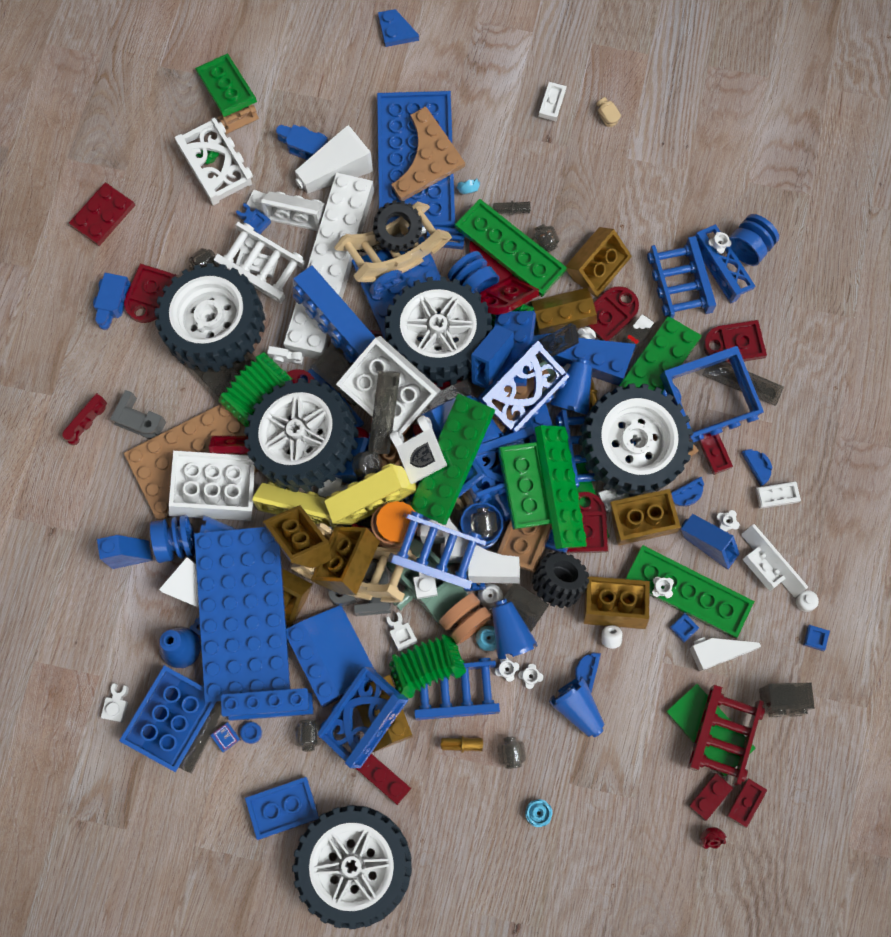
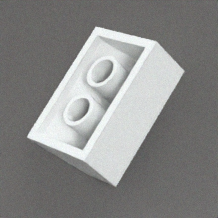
(293, 210)

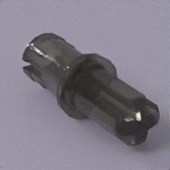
(512, 207)

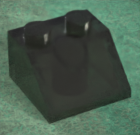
(527, 604)

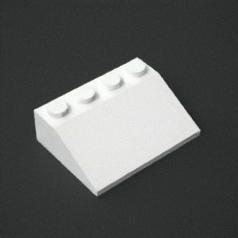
(414, 388)
(211, 485)

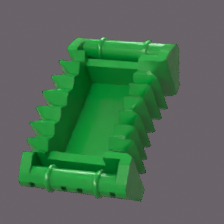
(251, 385)
(426, 664)

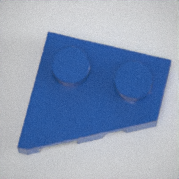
(396, 28)

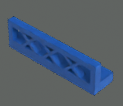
(719, 269)

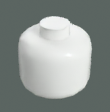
(807, 601)
(611, 636)

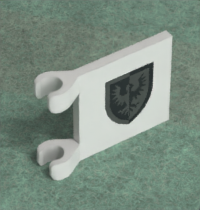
(421, 453)

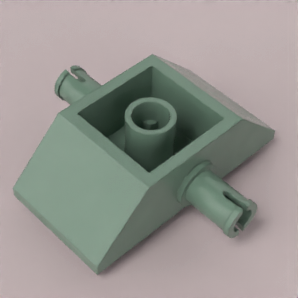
(448, 593)

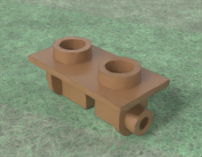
(239, 119)

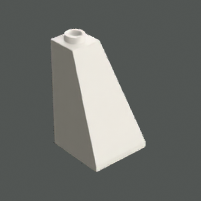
(341, 155)
(183, 583)

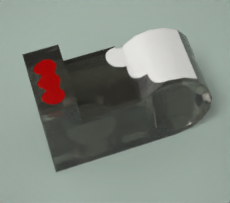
(639, 332)

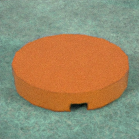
(391, 522)

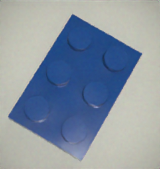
(282, 808)

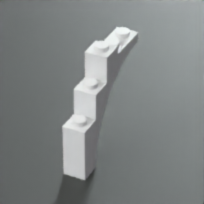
(484, 564)

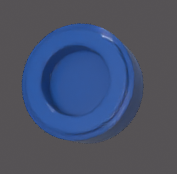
(251, 732)

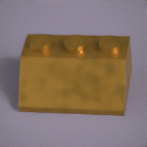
(598, 260)
(563, 309)
(644, 517)
(299, 537)
(351, 555)
(295, 595)
(617, 602)
(399, 728)

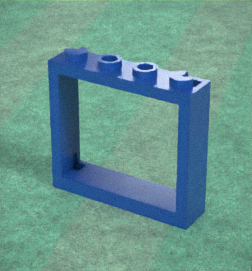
(743, 378)

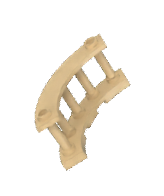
(370, 271)
(387, 592)

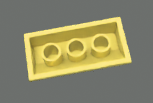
(364, 497)
(275, 500)

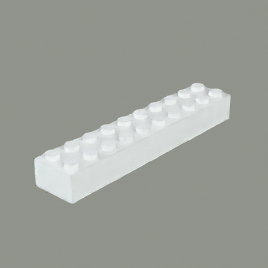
(343, 215)

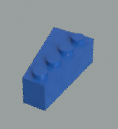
(607, 358)

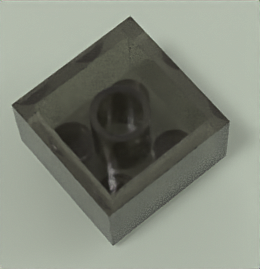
(787, 698)

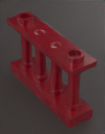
(704, 739)

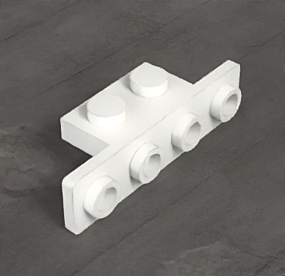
(769, 563)

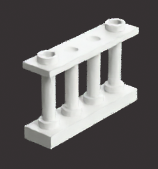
(259, 281)

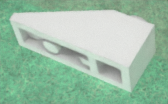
(716, 651)

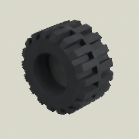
(402, 210)
(556, 591)

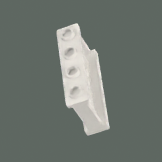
(210, 185)

